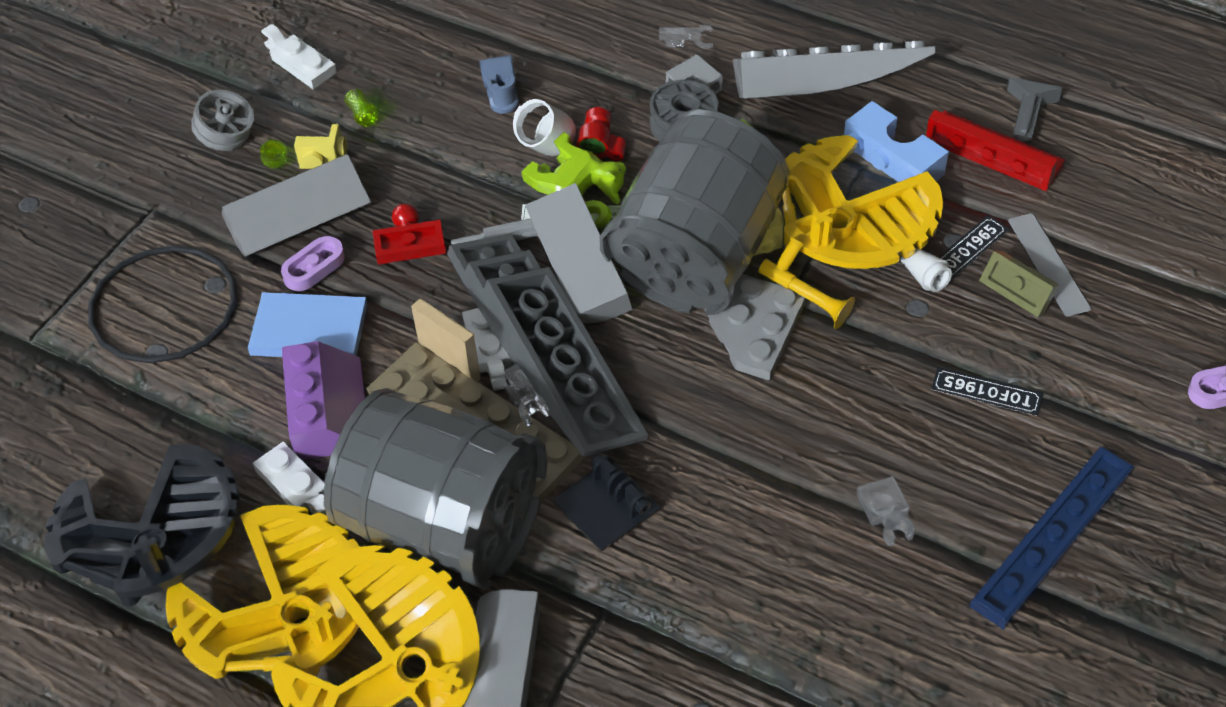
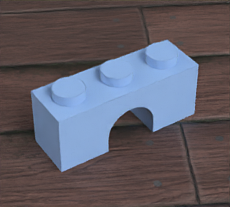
(875, 135)

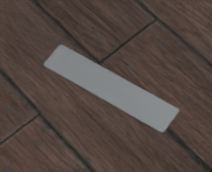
(1049, 264)

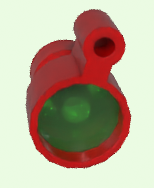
(596, 136)

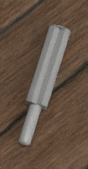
(519, 229)

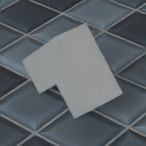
(696, 70)

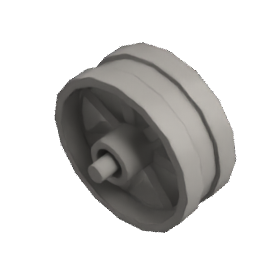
(226, 105)

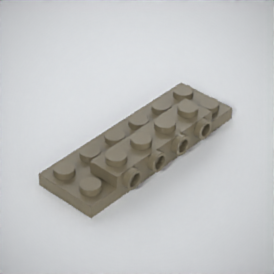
(430, 377)

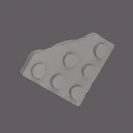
(757, 324)

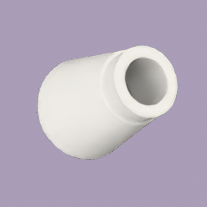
(928, 270)

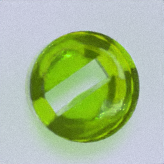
(269, 152)

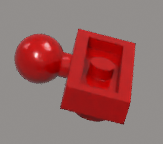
(408, 238)

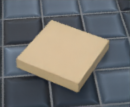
(446, 338)

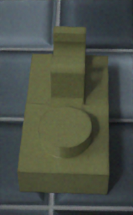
(1019, 283)

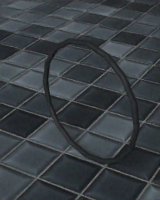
(172, 356)

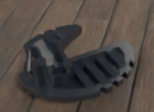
(177, 535)

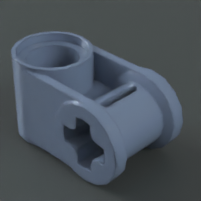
(500, 82)

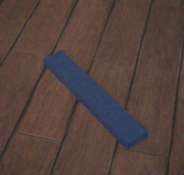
(1051, 538)

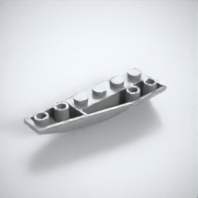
(820, 71)

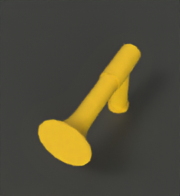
(779, 273)

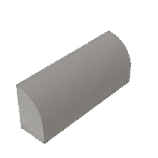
(294, 205)
(576, 257)
(507, 642)

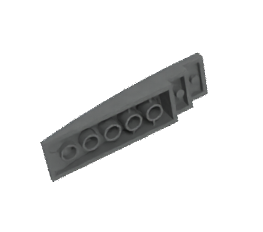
(547, 342)

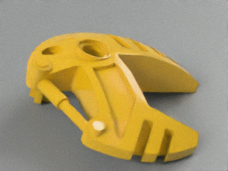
(859, 231)
(289, 552)
(404, 615)

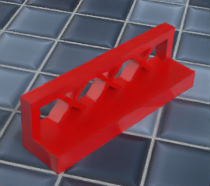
(994, 149)

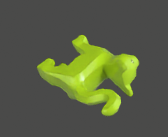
(580, 168)

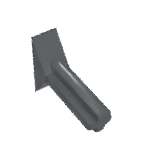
(1032, 97)

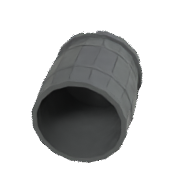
(697, 212)
(435, 484)

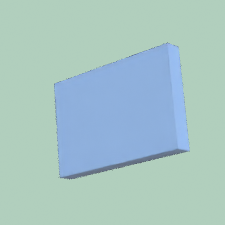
(304, 319)

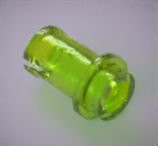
(364, 111)

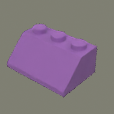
(321, 395)

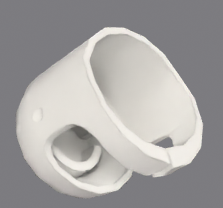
(547, 130)

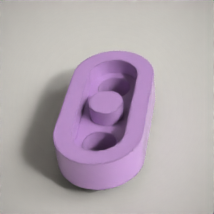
(310, 265)
(1212, 382)

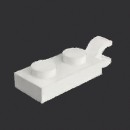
(298, 57)
(490, 352)
(291, 478)

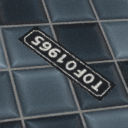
(973, 244)
(987, 391)

